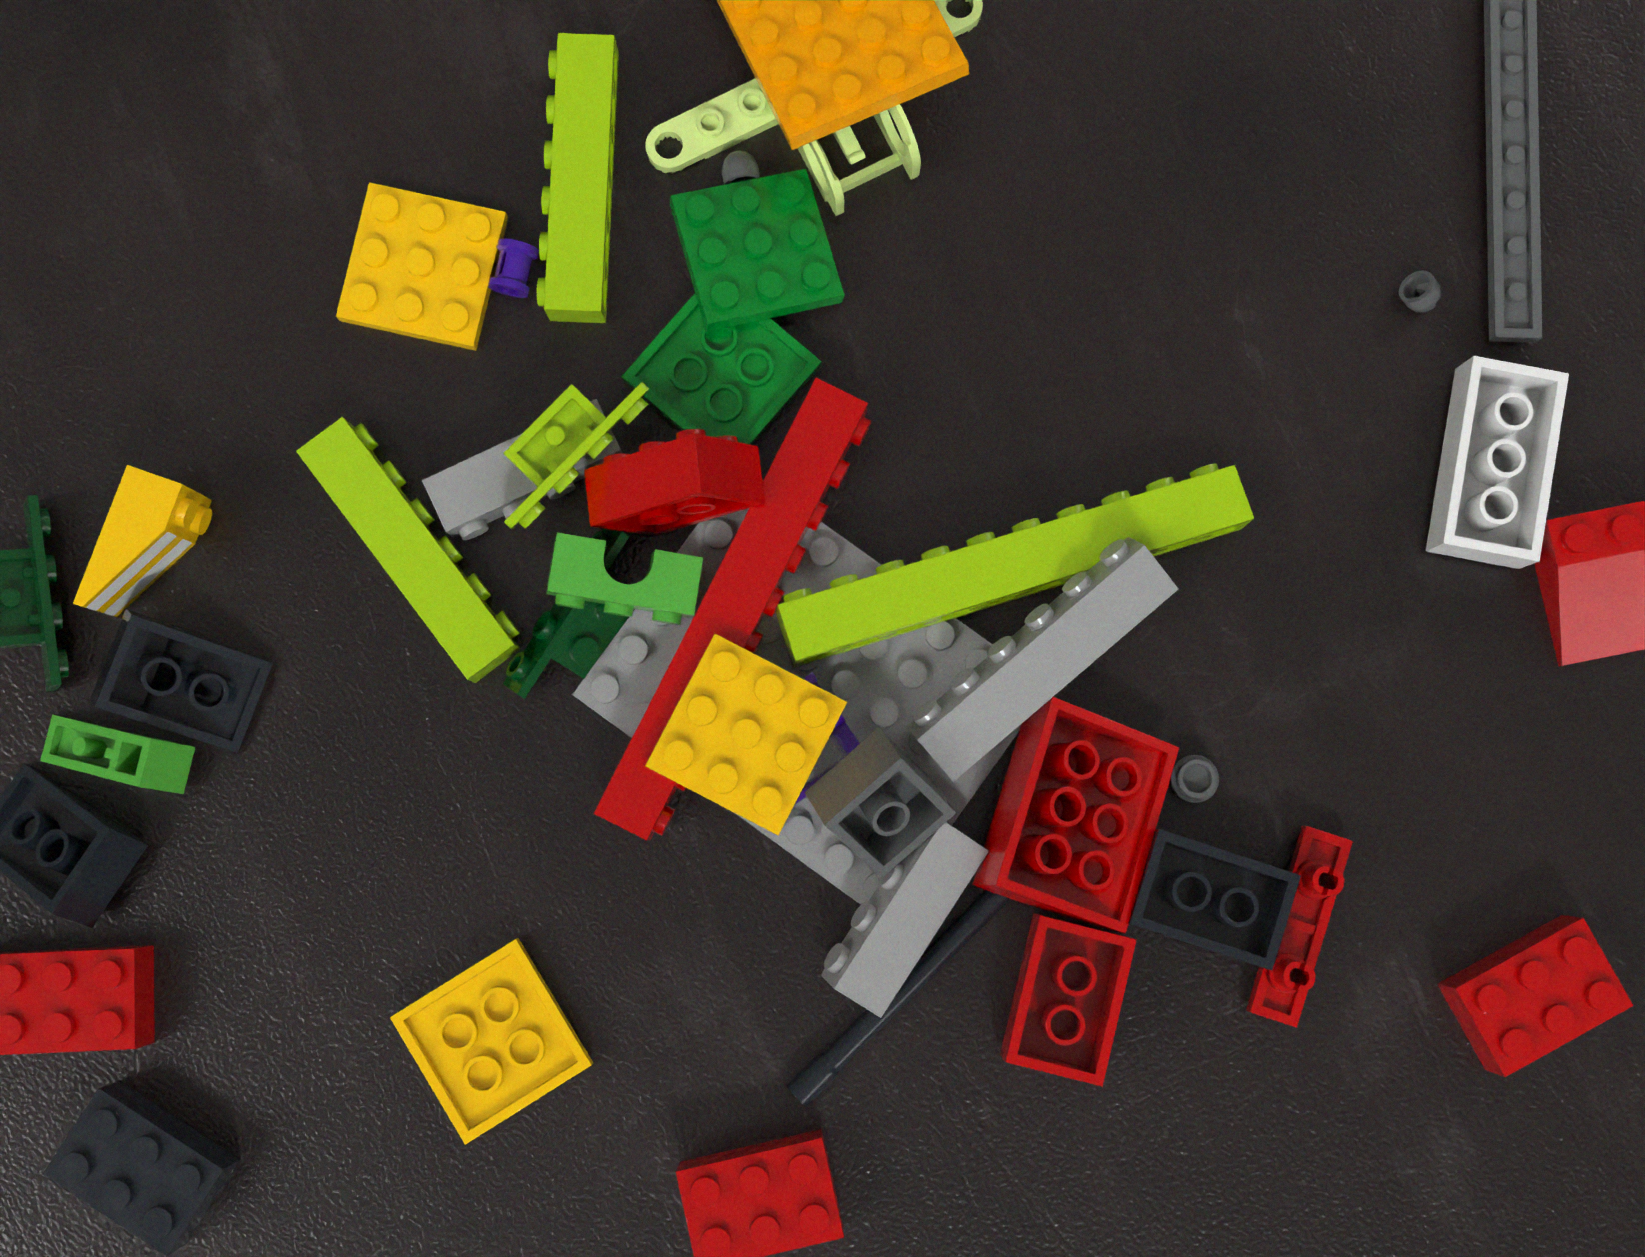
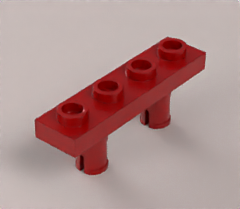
(1321, 863)

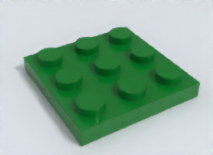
(756, 249)
(723, 377)

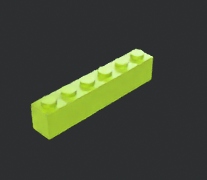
(580, 178)
(409, 549)

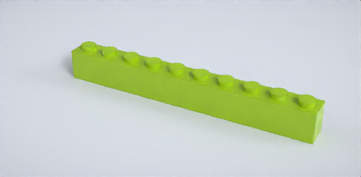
(1007, 566)

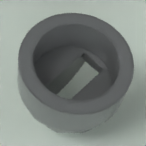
(739, 167)
(1424, 284)

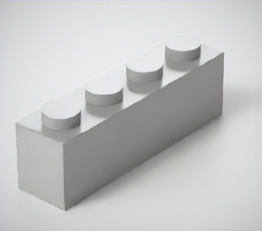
(491, 487)
(902, 919)

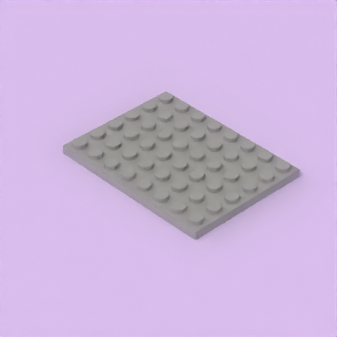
(878, 682)

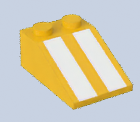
(142, 537)

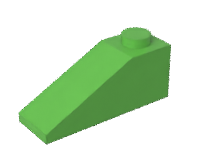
(118, 754)

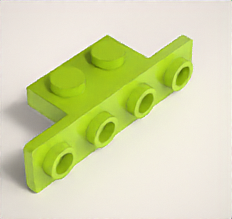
(560, 440)

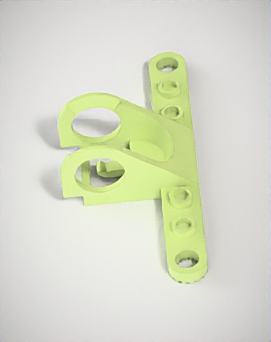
(746, 113)

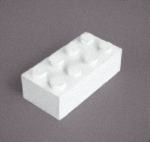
(1497, 462)

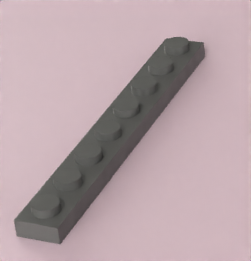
(1512, 171)

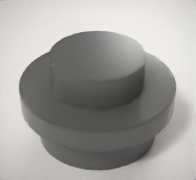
(1194, 778)

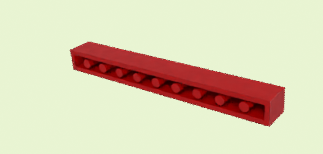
(742, 588)

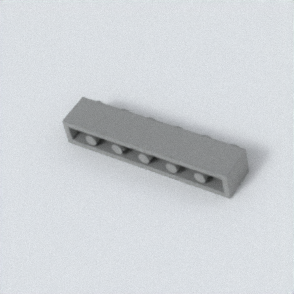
(1041, 656)

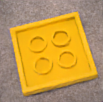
(422, 266)
(746, 734)
(491, 1040)

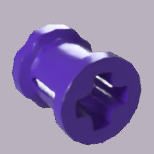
(513, 268)

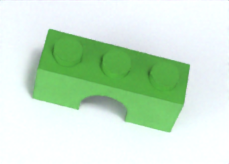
(580, 576)

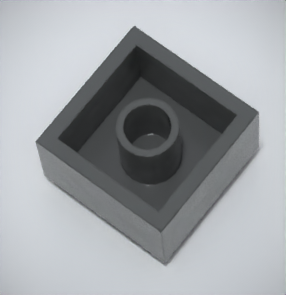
(879, 802)

